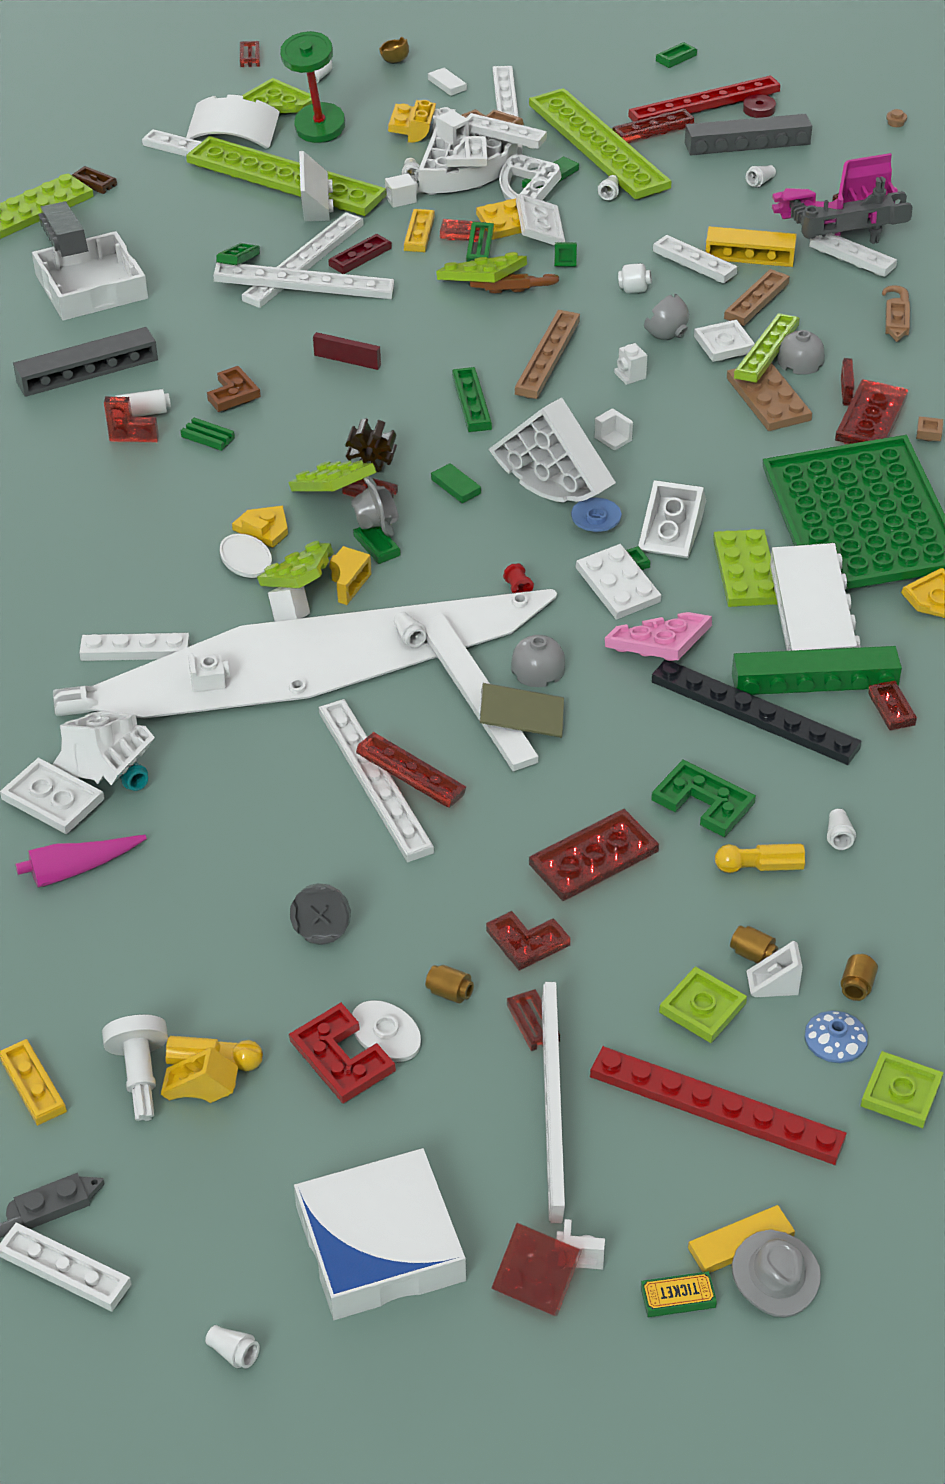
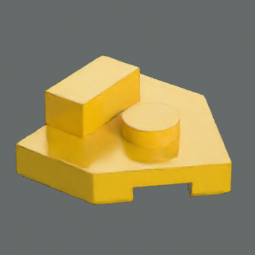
(264, 524)
(928, 593)

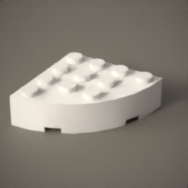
(437, 178)
(553, 456)

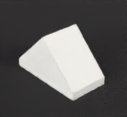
(777, 974)

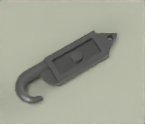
(50, 1201)

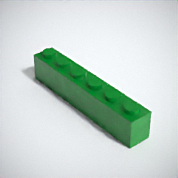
(815, 670)

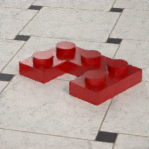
(319, 1047)

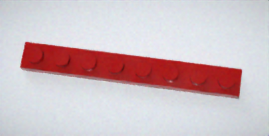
(708, 99)
(719, 1105)

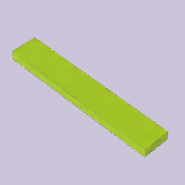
(766, 348)

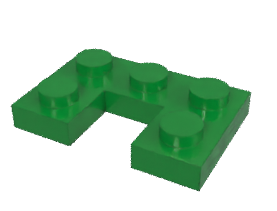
(727, 800)

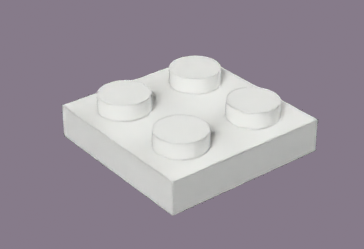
(724, 340)

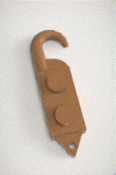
(897, 313)

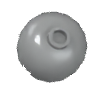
(669, 318)
(801, 352)
(538, 661)

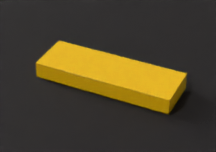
(419, 230)
(32, 1082)
(719, 1247)

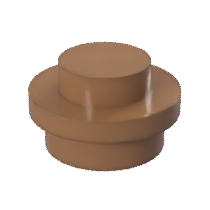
(896, 118)

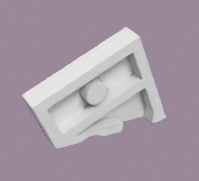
(469, 153)

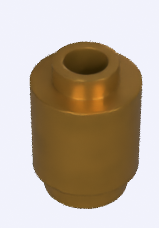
(753, 944)
(858, 976)
(449, 983)

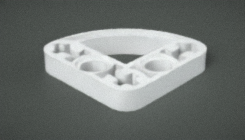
(546, 175)

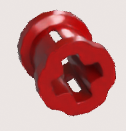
(516, 577)

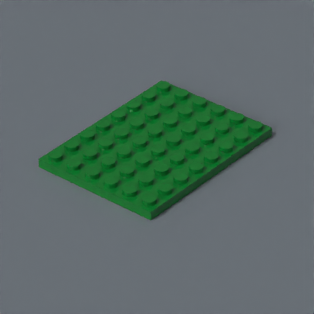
(868, 503)

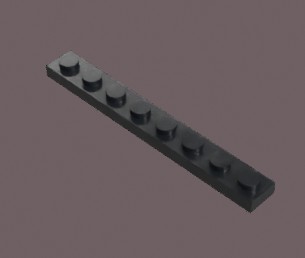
(757, 711)

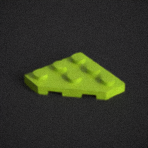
(280, 96)
(483, 268)
(298, 567)

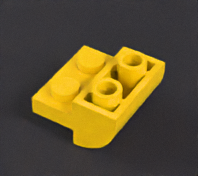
(412, 120)

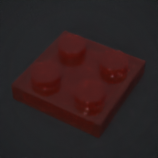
(536, 1269)

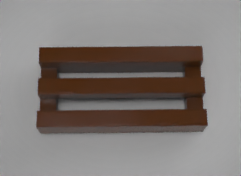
(95, 180)

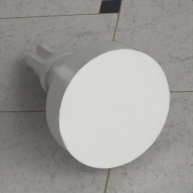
(135, 1039)

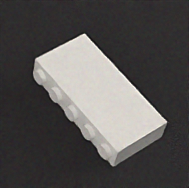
(812, 598)

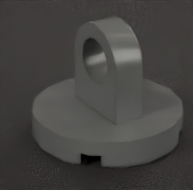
(320, 913)

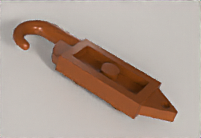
(517, 282)

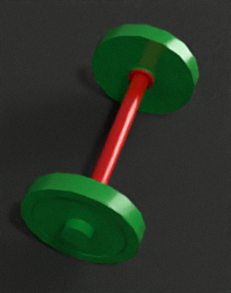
(306, 54)

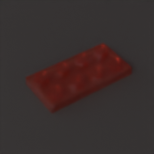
(871, 412)
(593, 854)

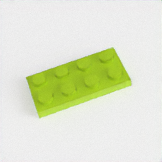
(331, 476)
(745, 567)

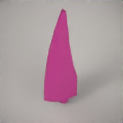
(66, 860)

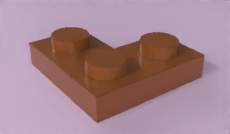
(236, 389)

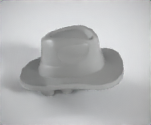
(375, 508)
(776, 1273)

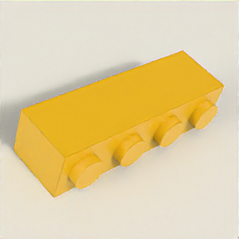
(751, 246)

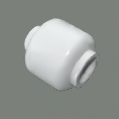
(634, 278)

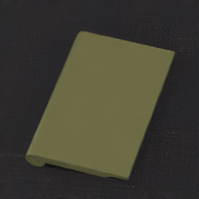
(521, 710)

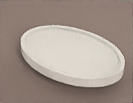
(245, 555)
(389, 1028)

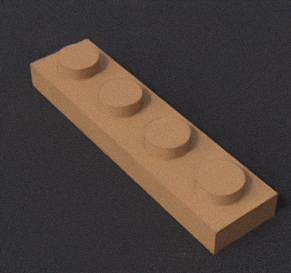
(757, 297)

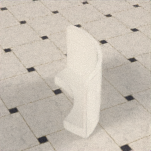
(235, 118)

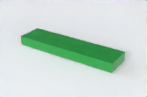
(471, 399)

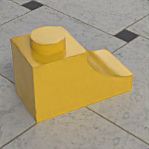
(350, 571)
(200, 1076)

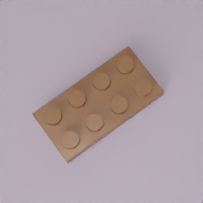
(772, 399)

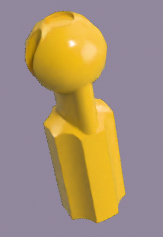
(764, 857)
(245, 1054)

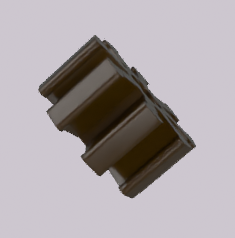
(371, 444)

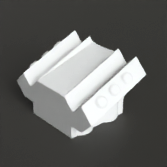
(102, 745)

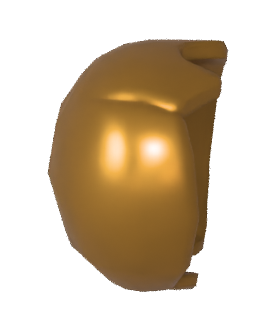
(395, 50)

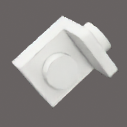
(592, 1248)

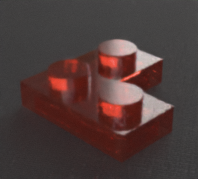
(123, 426)
(524, 945)

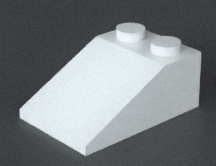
(314, 189)
(672, 519)

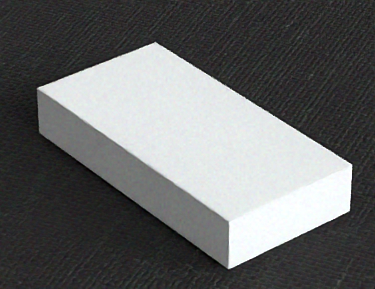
(447, 81)

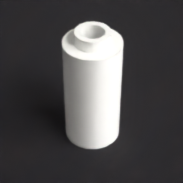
(148, 402)

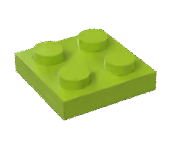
(703, 1004)
(902, 1089)

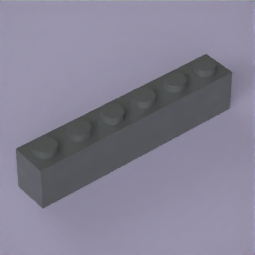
(748, 134)
(63, 229)
(85, 361)

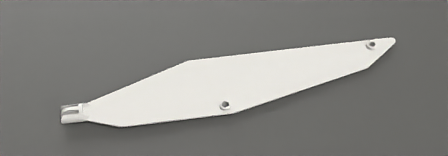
(297, 657)

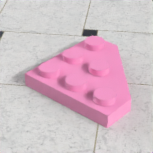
(660, 637)

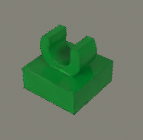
(565, 254)

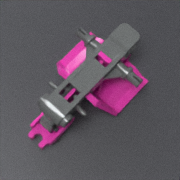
(863, 201)

